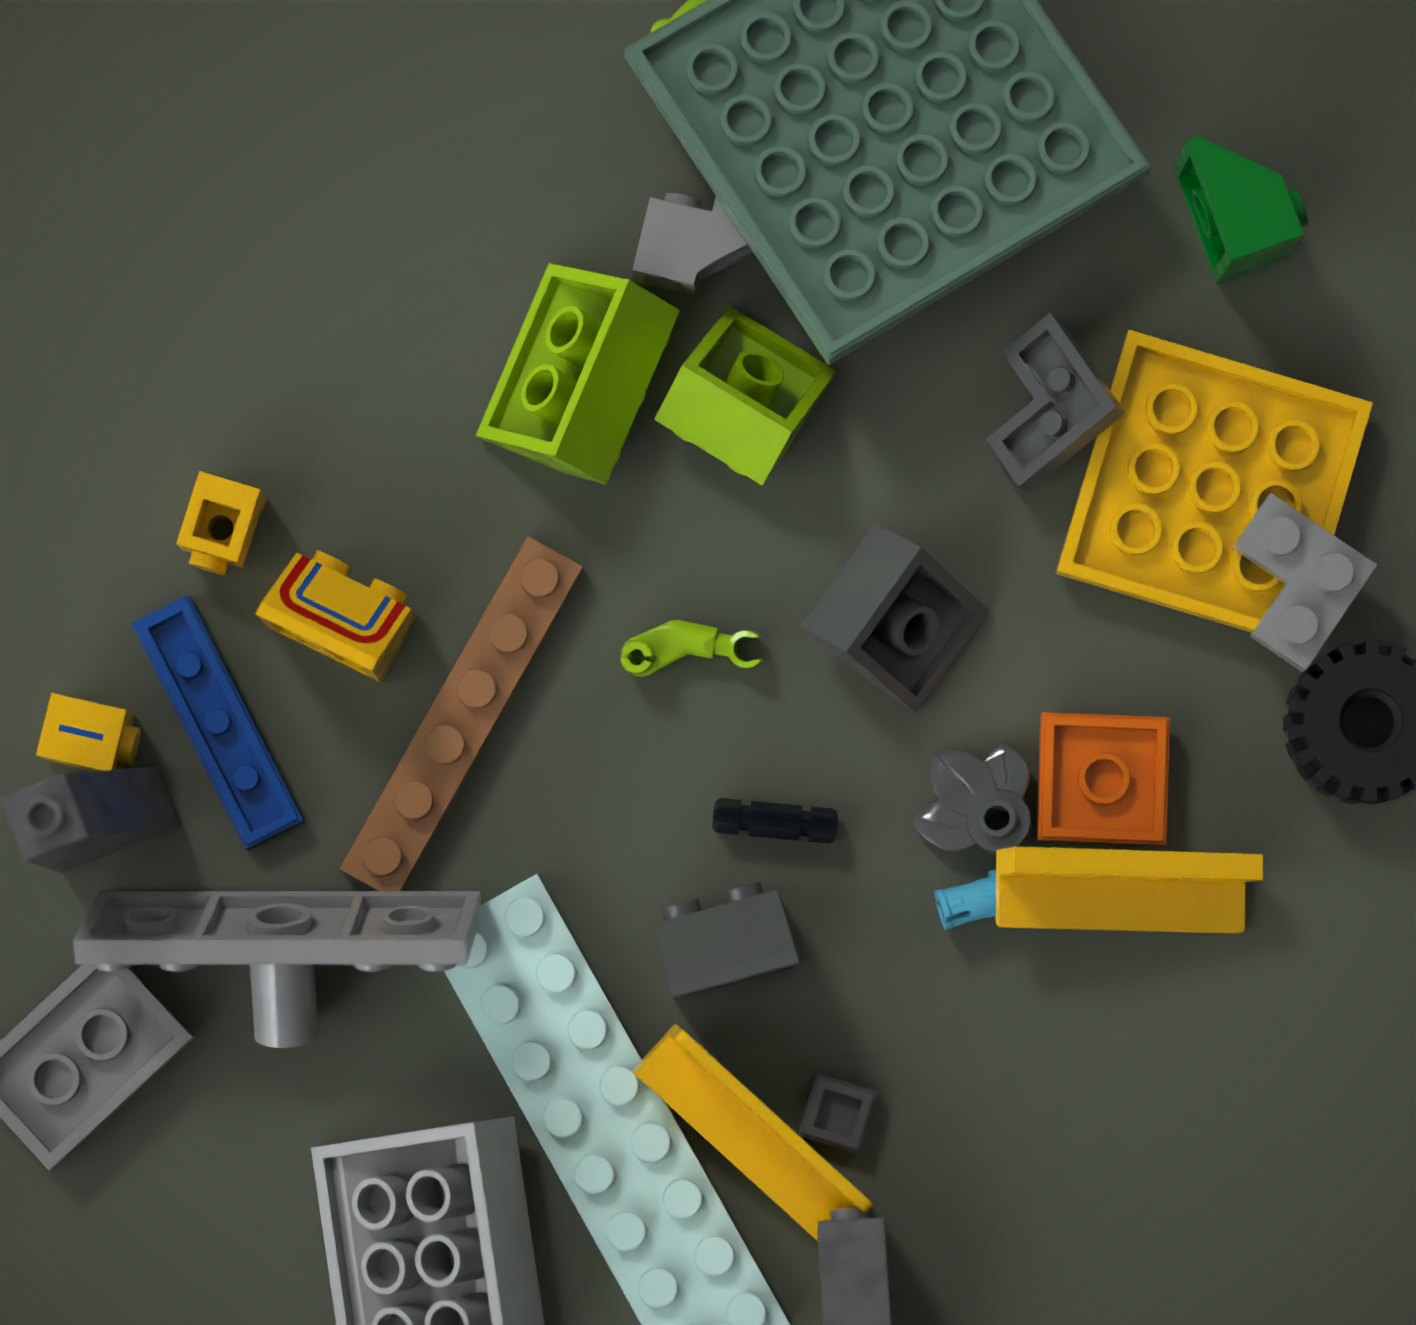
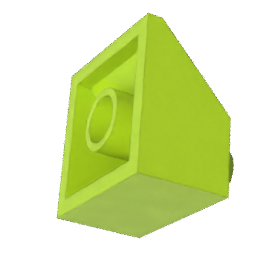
(744, 395)

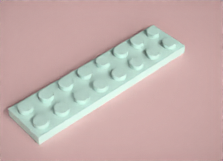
(601, 1123)

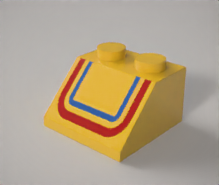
(337, 615)

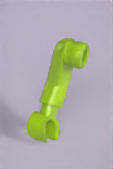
(677, 639)

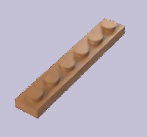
(462, 717)

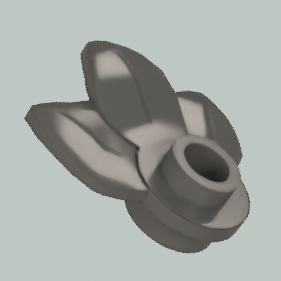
(970, 794)

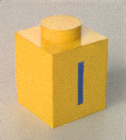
(88, 734)

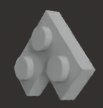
(1318, 576)

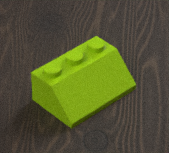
(578, 371)

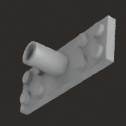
(280, 939)

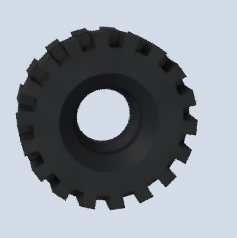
(1318, 730)

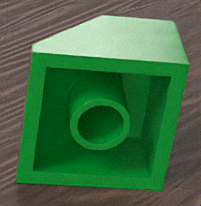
(1238, 209)

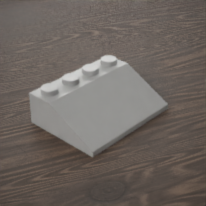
(429, 1228)

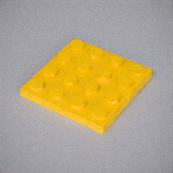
(1192, 468)

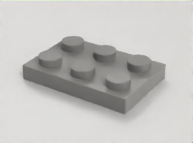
(83, 1058)

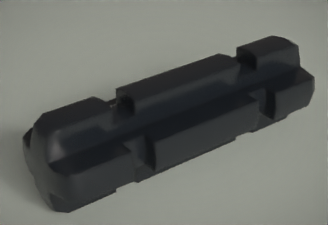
(775, 820)

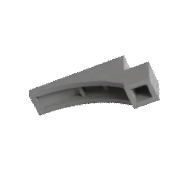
(685, 244)

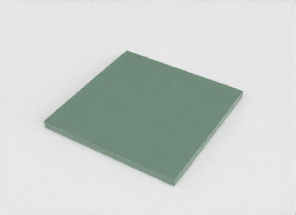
(884, 143)

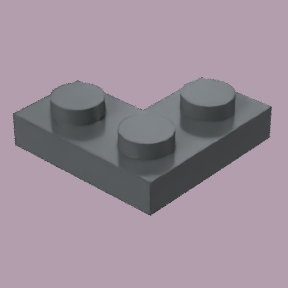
(1067, 406)

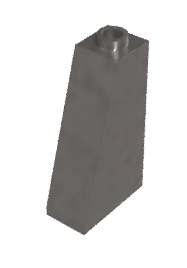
(89, 815)
(853, 1269)

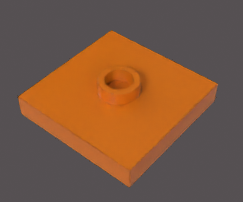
(1103, 779)

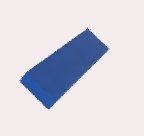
(218, 722)

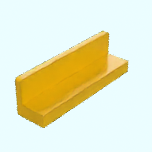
(1123, 889)
(746, 1131)

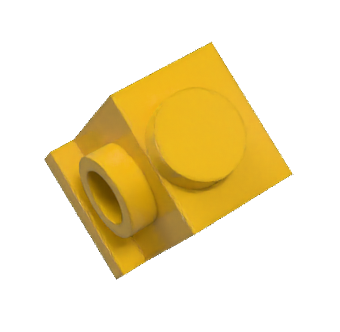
(213, 500)

